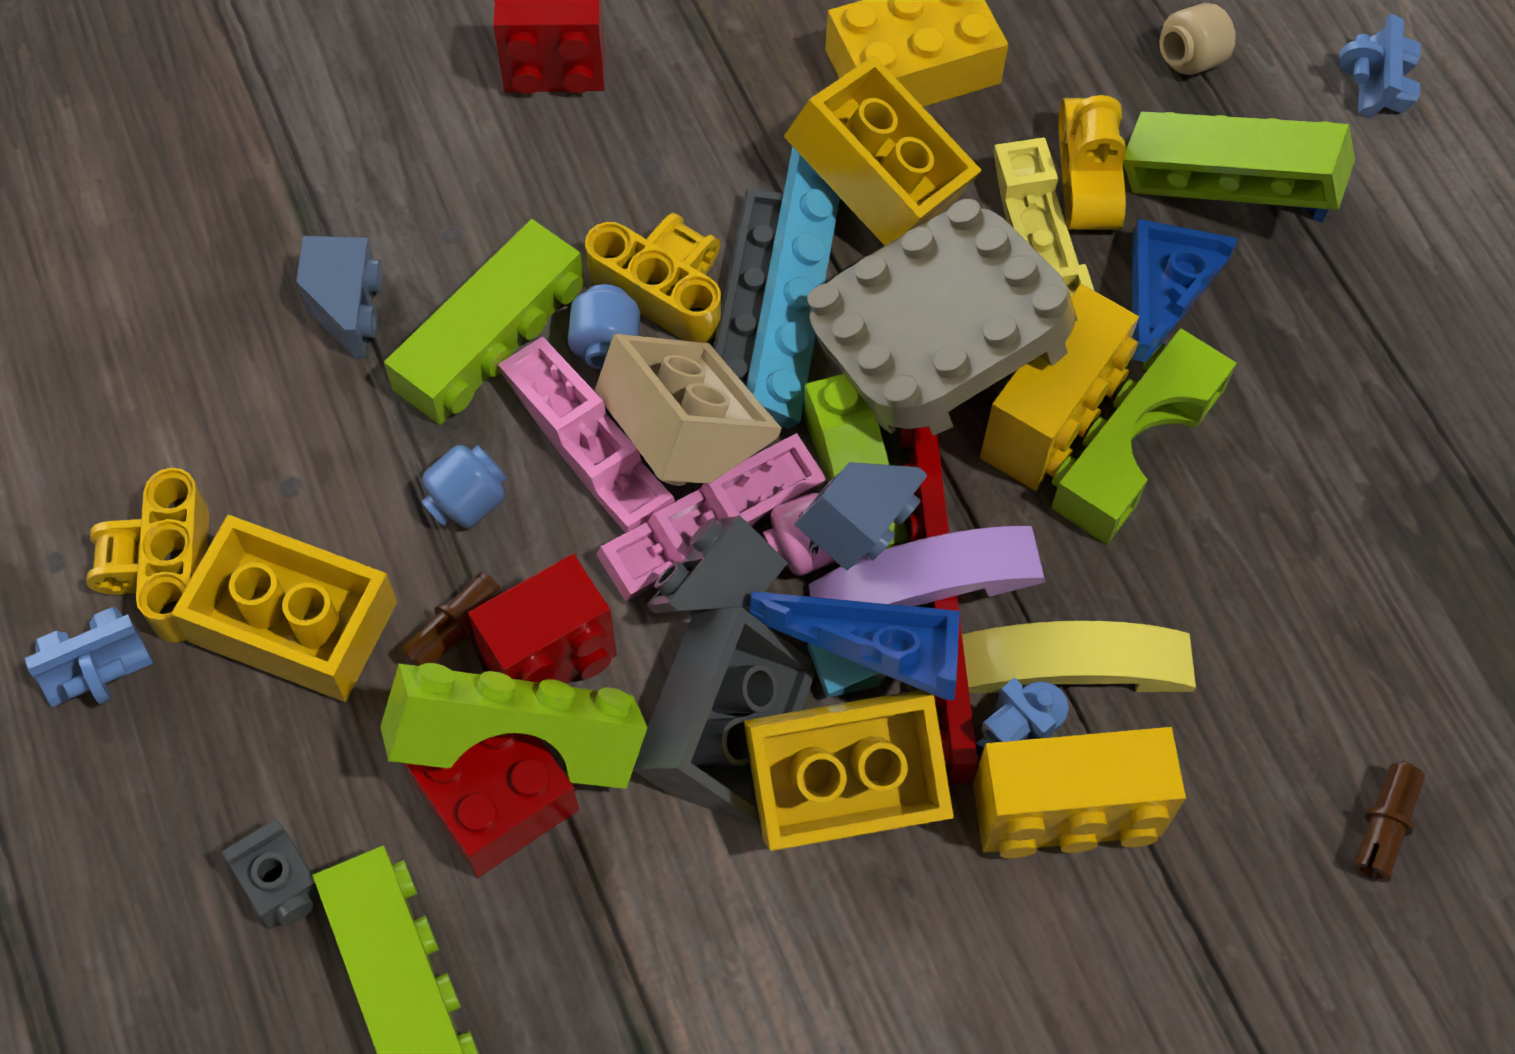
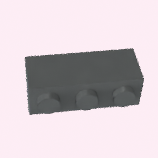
(721, 675)

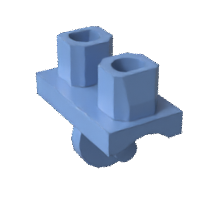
(1379, 67)
(88, 660)
(1024, 713)

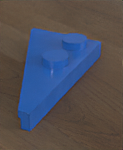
(1169, 275)
(894, 640)

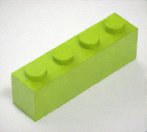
(1240, 159)
(485, 322)
(390, 958)

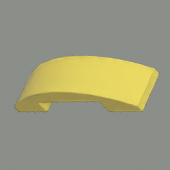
(1032, 207)
(1080, 654)

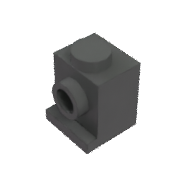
(260, 856)

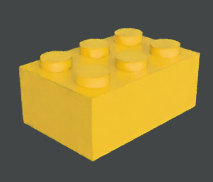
(927, 44)
(881, 151)
(1050, 405)
(285, 607)
(848, 769)
(1077, 791)

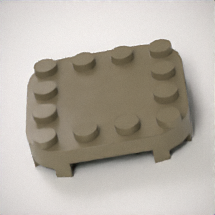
(941, 316)

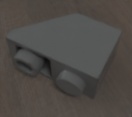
(720, 569)

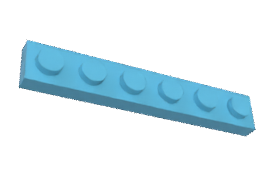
(796, 267)

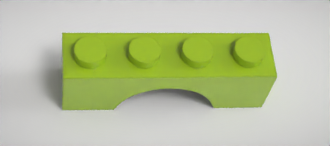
(1105, 481)
(444, 712)

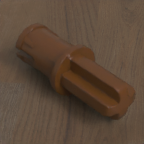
(450, 622)
(1389, 821)

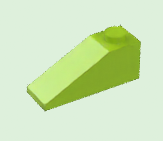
(845, 432)

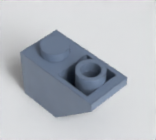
(338, 287)
(858, 507)

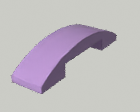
(940, 568)

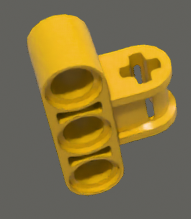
(1092, 163)
(670, 256)
(133, 552)

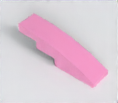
(585, 434)
(747, 490)

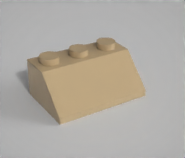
(682, 407)

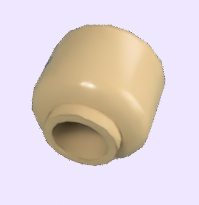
(1197, 38)

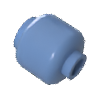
(596, 318)
(463, 486)

